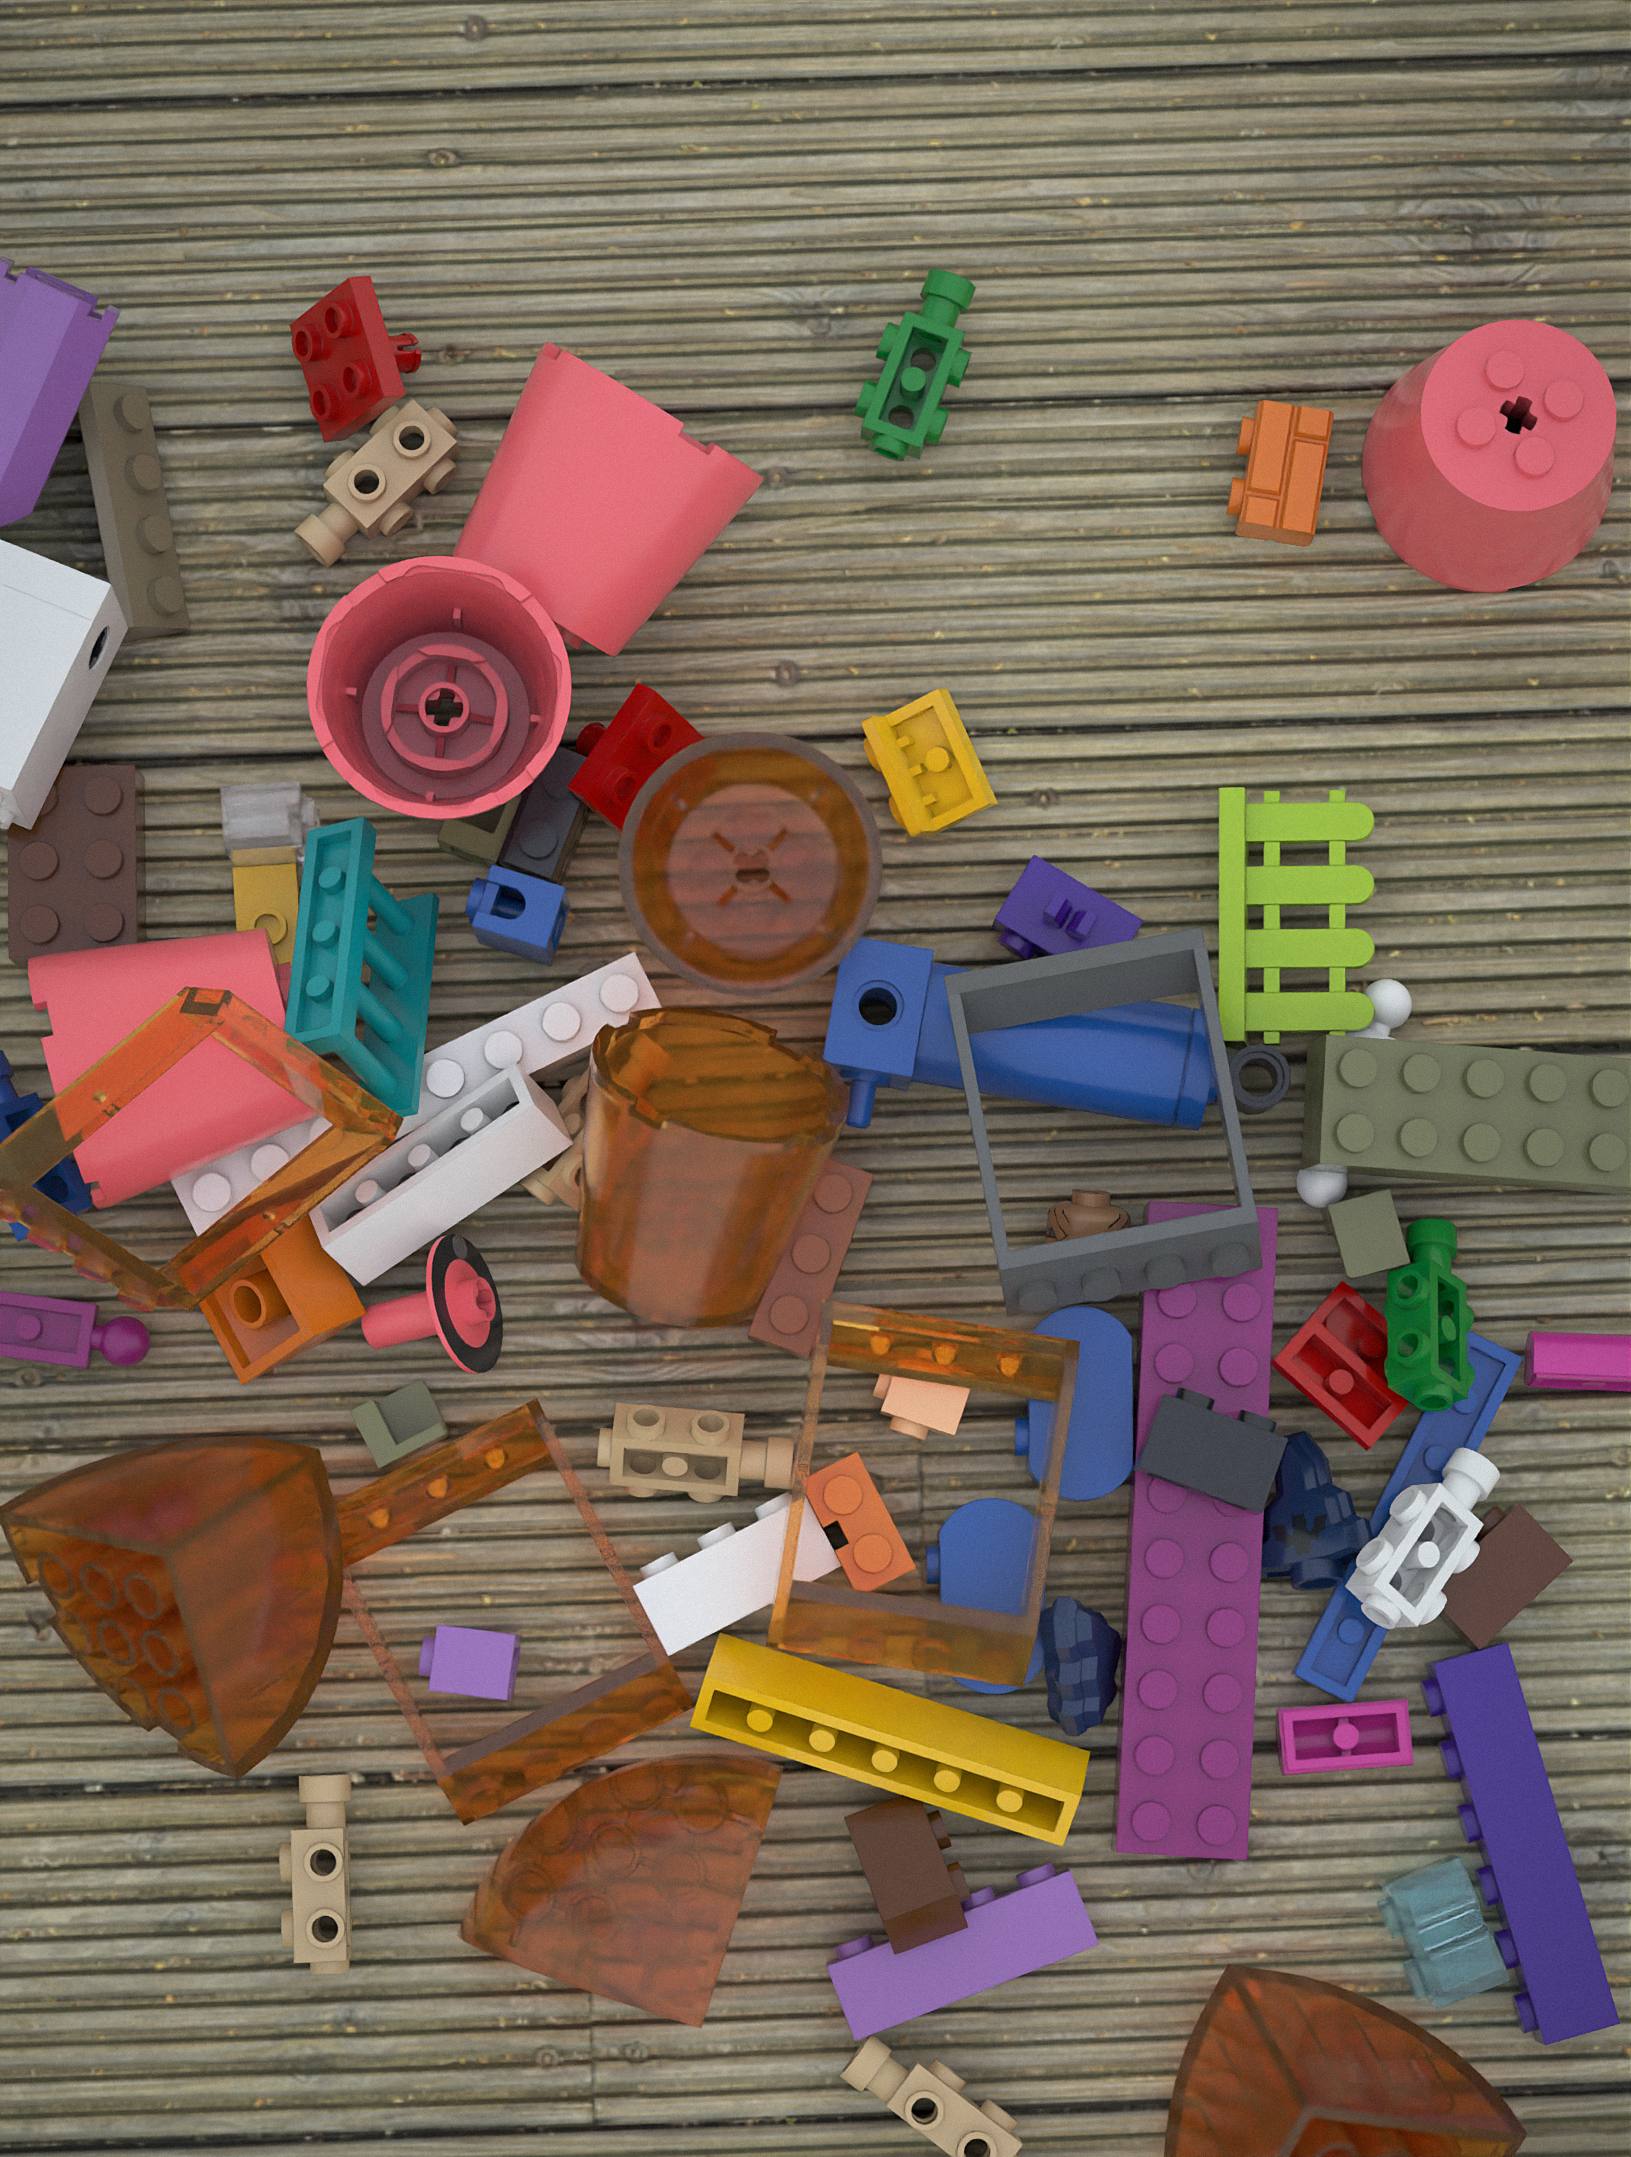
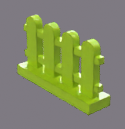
(1290, 886)

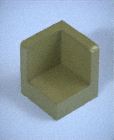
(479, 836)
(1367, 1234)
(400, 1424)

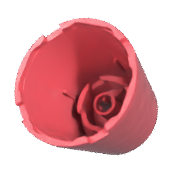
(1466, 493)
(599, 501)
(426, 636)
(205, 1101)

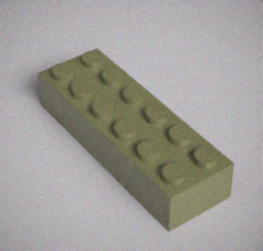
(1467, 1114)

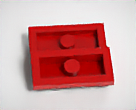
(1340, 1365)

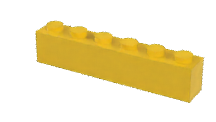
(891, 1739)

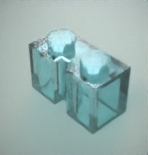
(1443, 1933)

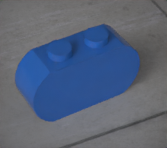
(1101, 1415)
(984, 1567)

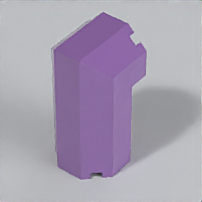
(46, 364)

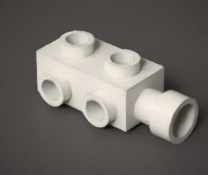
(1404, 1577)

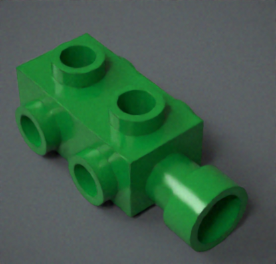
(909, 387)
(1421, 1335)

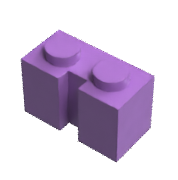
(471, 1662)

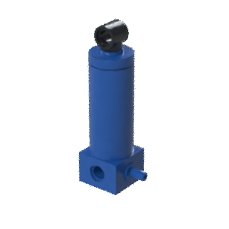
(1116, 1061)

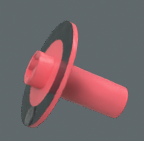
(457, 1306)

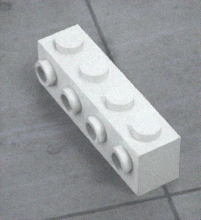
(440, 1174)

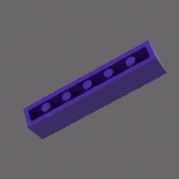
(1520, 1844)

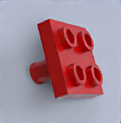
(351, 358)
(628, 753)

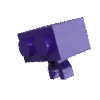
(1059, 915)

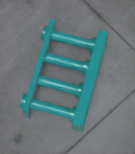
(328, 966)

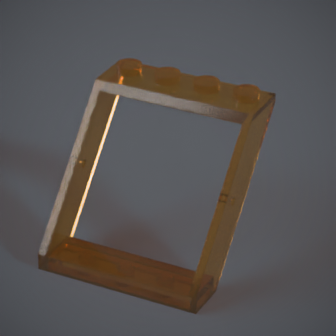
(358, 1134)
(903, 1629)
(563, 1732)

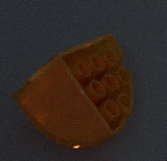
(192, 1585)
(631, 1881)
(1325, 2074)

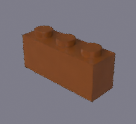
(812, 1261)

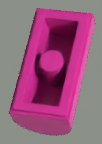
(1578, 1361)
(1343, 1737)

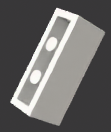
(729, 1575)

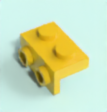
(928, 765)

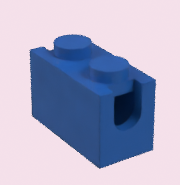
(518, 914)

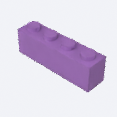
(1003, 1940)

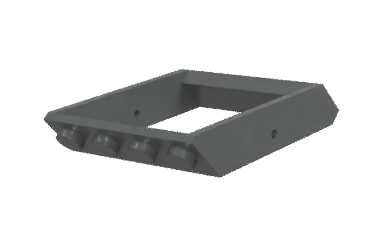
(1133, 1257)

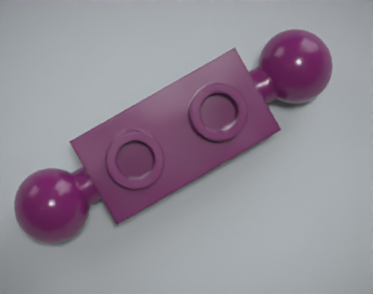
(67, 1332)

